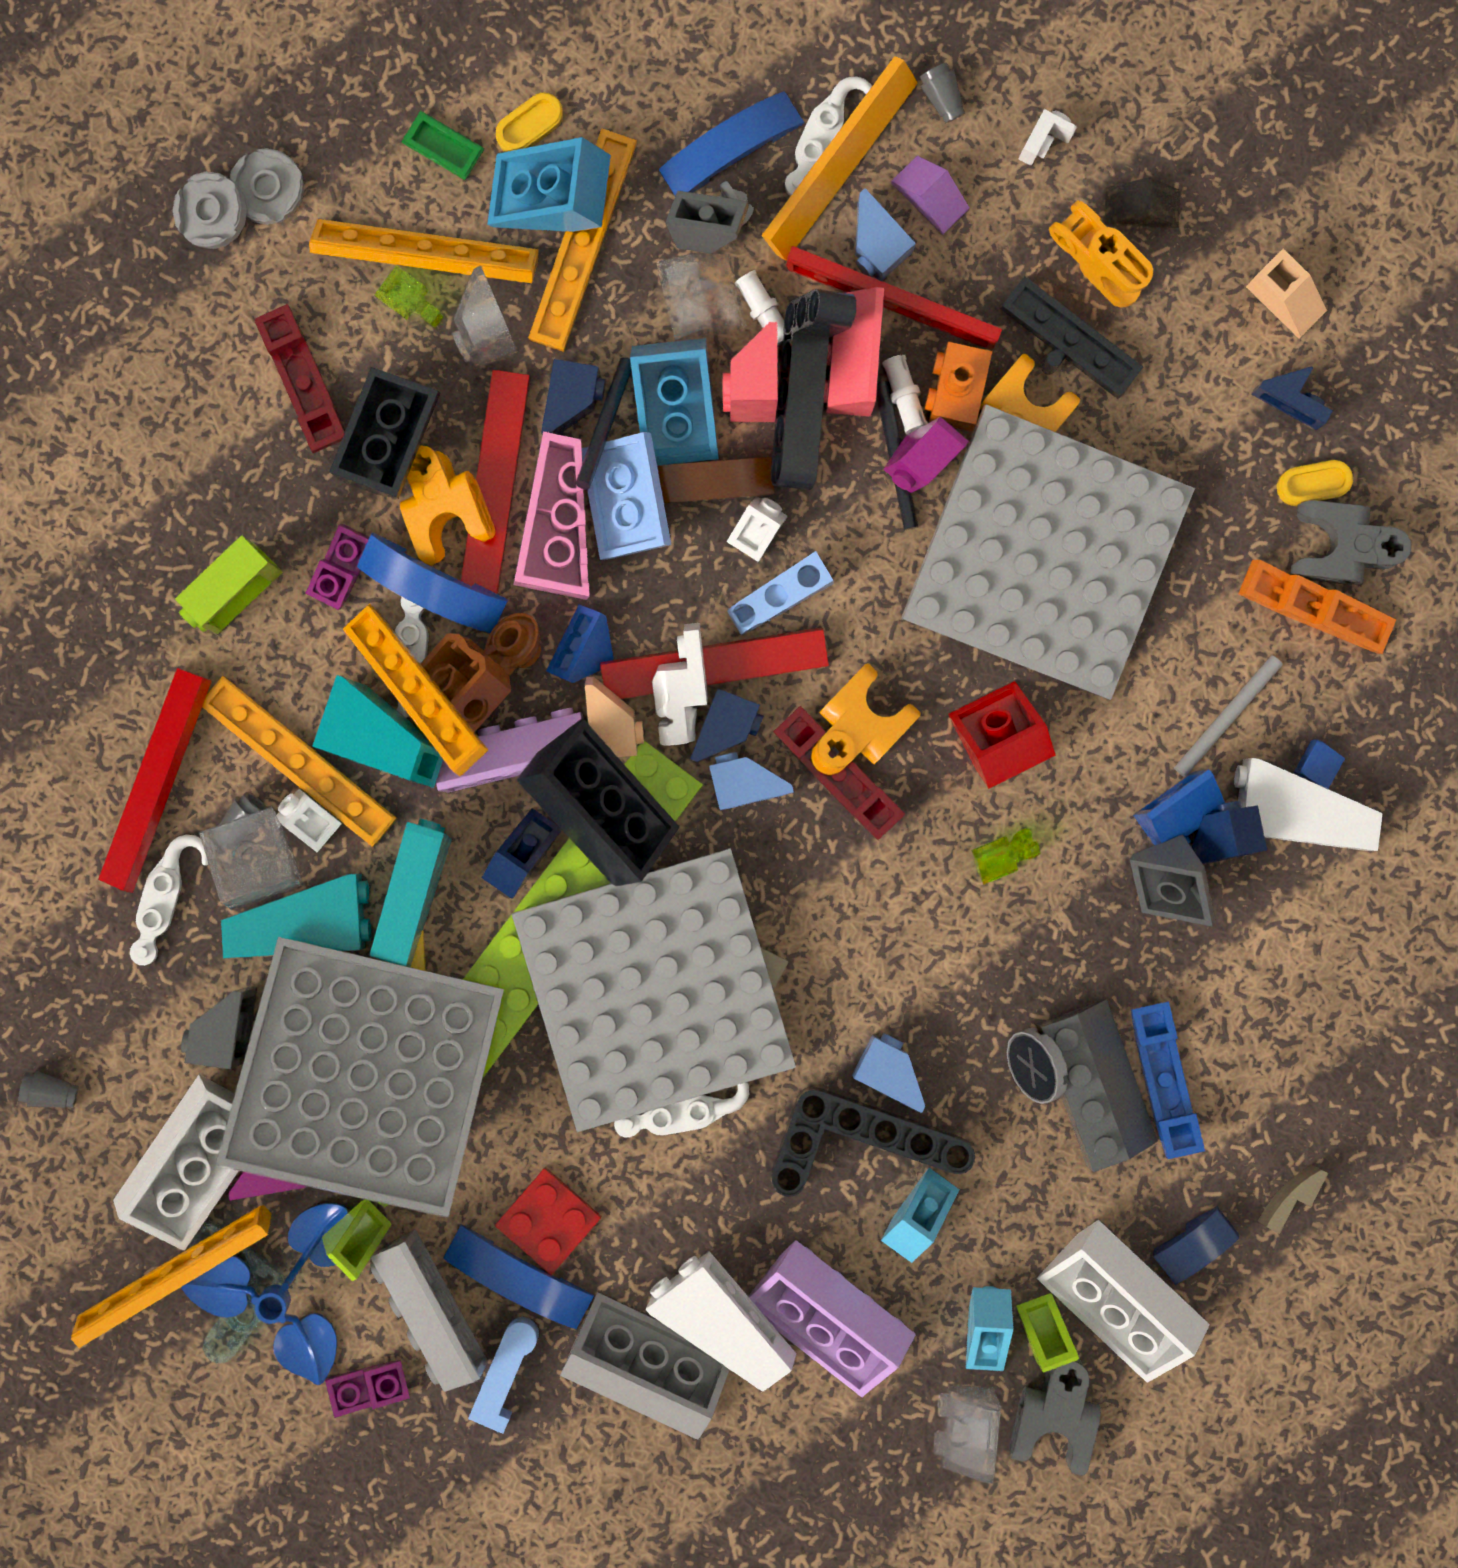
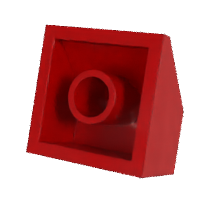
(1003, 734)

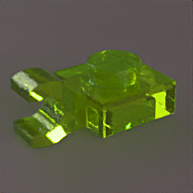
(406, 295)
(1000, 856)

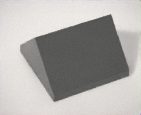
(1173, 882)

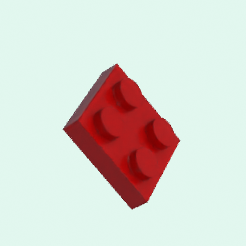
(548, 1221)

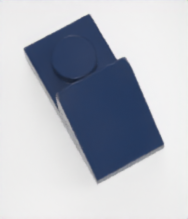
(1285, 395)

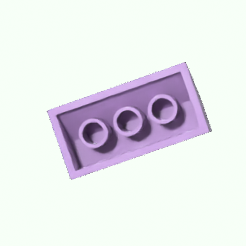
(508, 750)
(831, 1319)

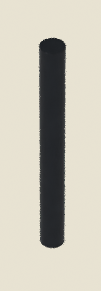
(604, 424)
(893, 441)

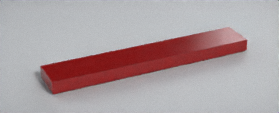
(894, 298)
(497, 474)
(724, 661)
(154, 780)

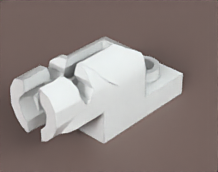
(679, 688)

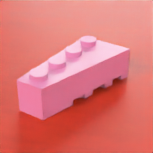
(555, 523)

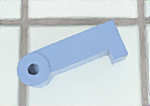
(781, 594)
(517, 1341)

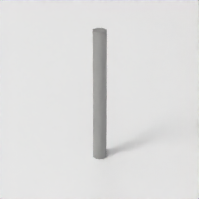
(1228, 716)

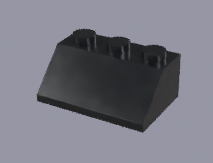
(384, 433)

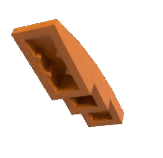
(1317, 606)

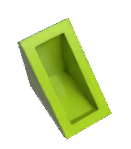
(356, 1238)
(1047, 1333)

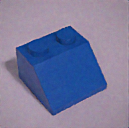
(1181, 807)

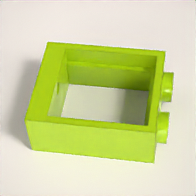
(227, 586)

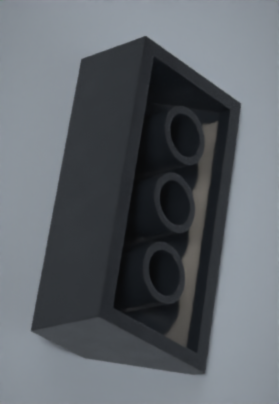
(599, 804)

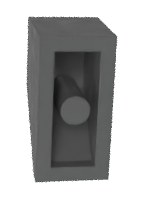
(705, 221)

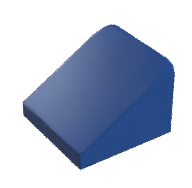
(1319, 764)

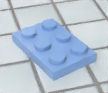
(628, 498)

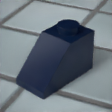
(571, 395)
(726, 725)
(1229, 833)
(521, 853)

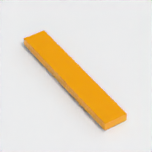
(840, 158)
(423, 250)
(579, 254)
(415, 690)
(298, 761)
(171, 1275)

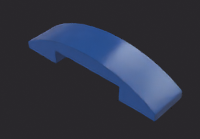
(730, 142)
(430, 587)
(1166, 1081)
(517, 1279)

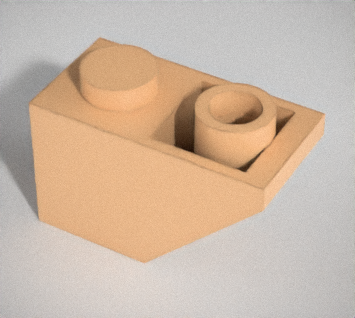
(1288, 293)

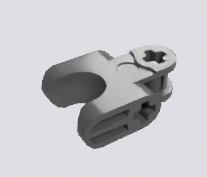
(1352, 543)
(1061, 1410)

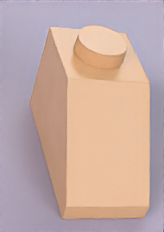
(612, 719)

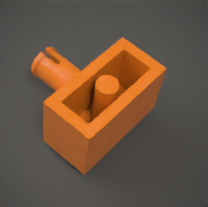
(959, 385)

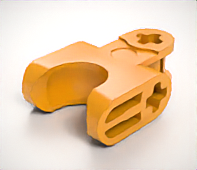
(1103, 255)
(1010, 398)
(438, 499)
(857, 727)

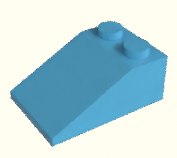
(550, 187)
(675, 400)

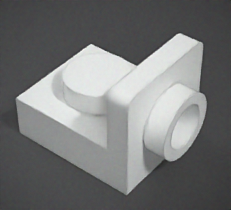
(1050, 123)
(757, 527)
(307, 819)

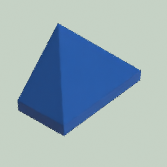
(582, 646)

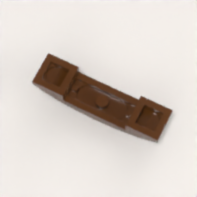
(716, 479)

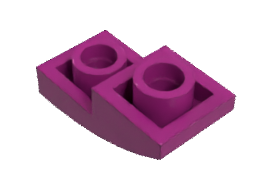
(339, 569)
(367, 1388)

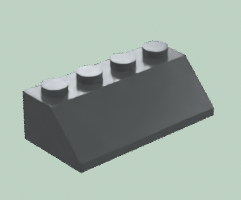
(1101, 1087)

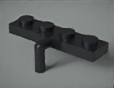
(1070, 339)

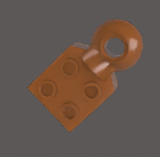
(480, 678)

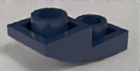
(1198, 1246)

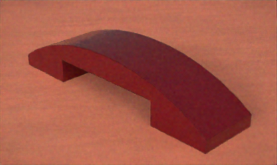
(301, 378)
(850, 786)

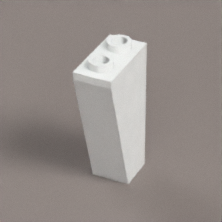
(1305, 811)
(721, 1321)

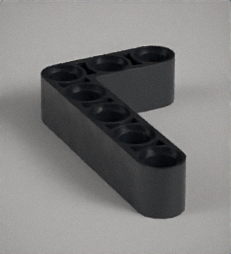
(806, 332)
(862, 1131)

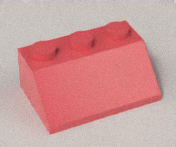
(855, 358)
(751, 385)

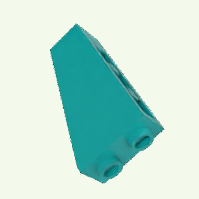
(374, 733)
(410, 892)
(320, 916)

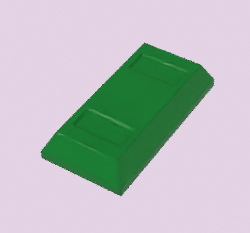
(442, 145)

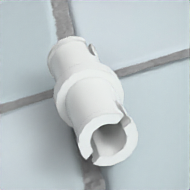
(761, 304)
(905, 393)

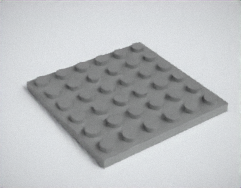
(1047, 552)
(653, 990)
(361, 1077)

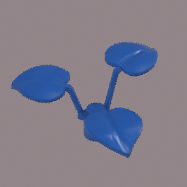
(304, 1345)

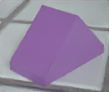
(931, 193)

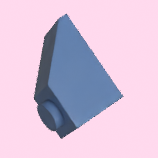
(879, 239)
(744, 782)
(889, 1071)

